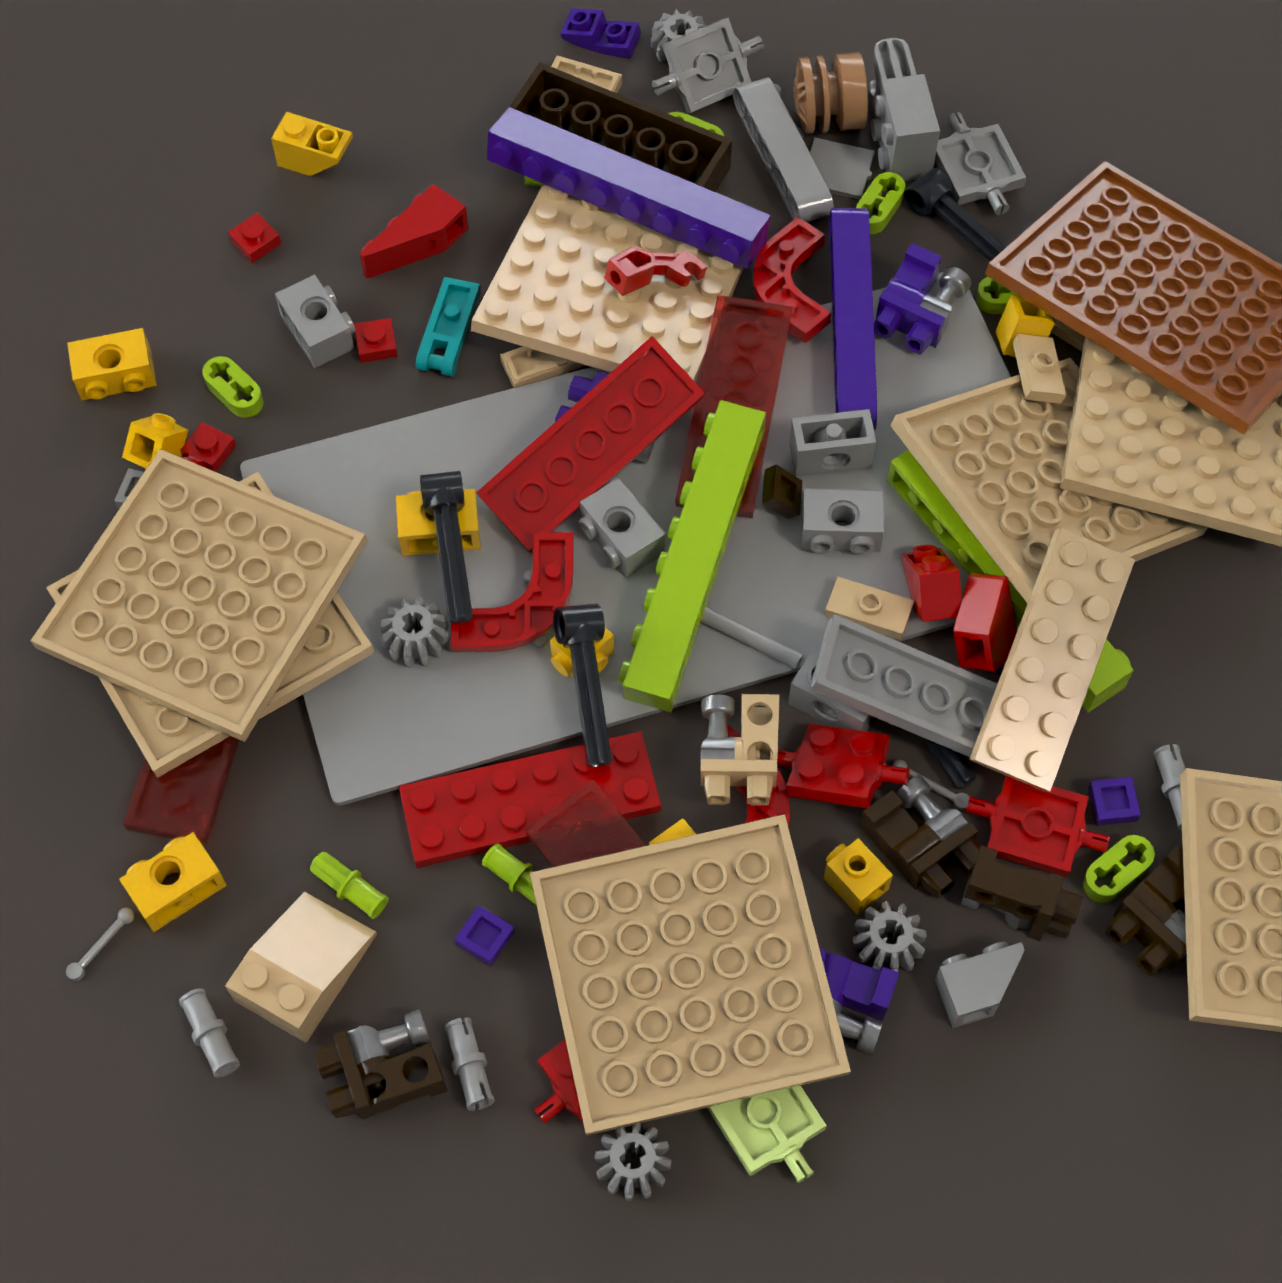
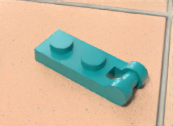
(448, 326)

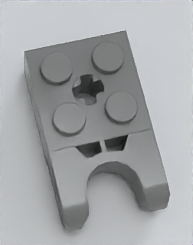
(901, 112)

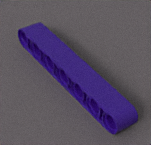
(852, 311)

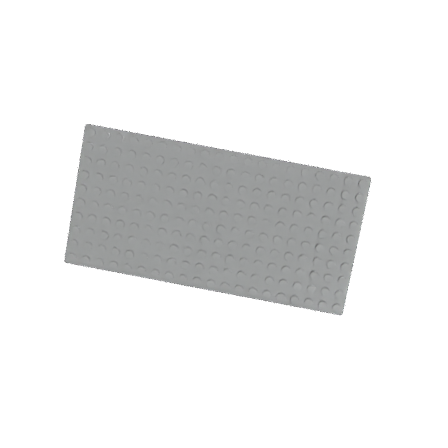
(407, 725)

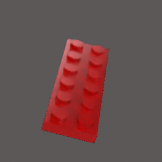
(591, 443)
(497, 802)

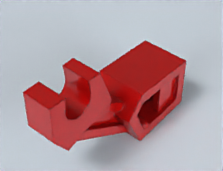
(636, 266)

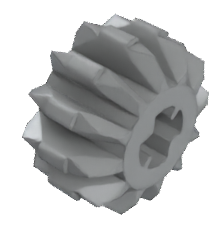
(671, 28)
(419, 645)
(894, 923)
(650, 1162)

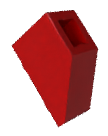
(932, 583)
(985, 623)

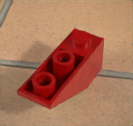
(418, 233)

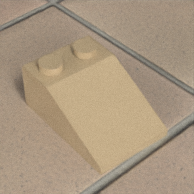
(300, 965)

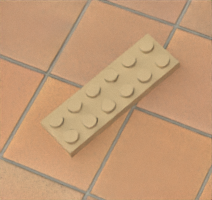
(1052, 660)

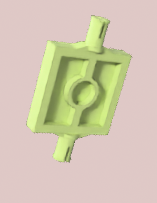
(770, 1129)

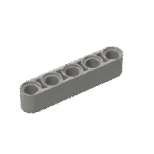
(783, 150)

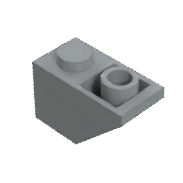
(976, 984)

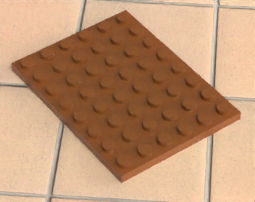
(1157, 292)

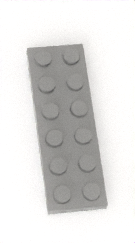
(902, 685)

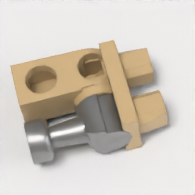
(743, 759)

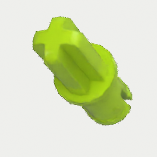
(510, 870)
(349, 884)

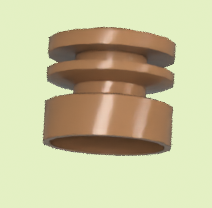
(831, 93)

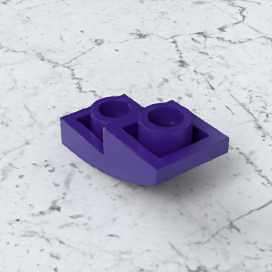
(593, 32)

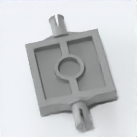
(707, 64)
(979, 164)

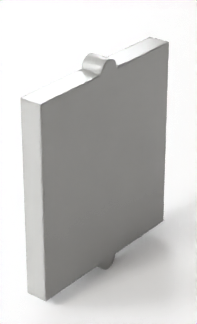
(843, 166)

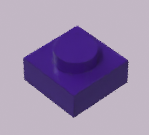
(1114, 801)
(484, 935)

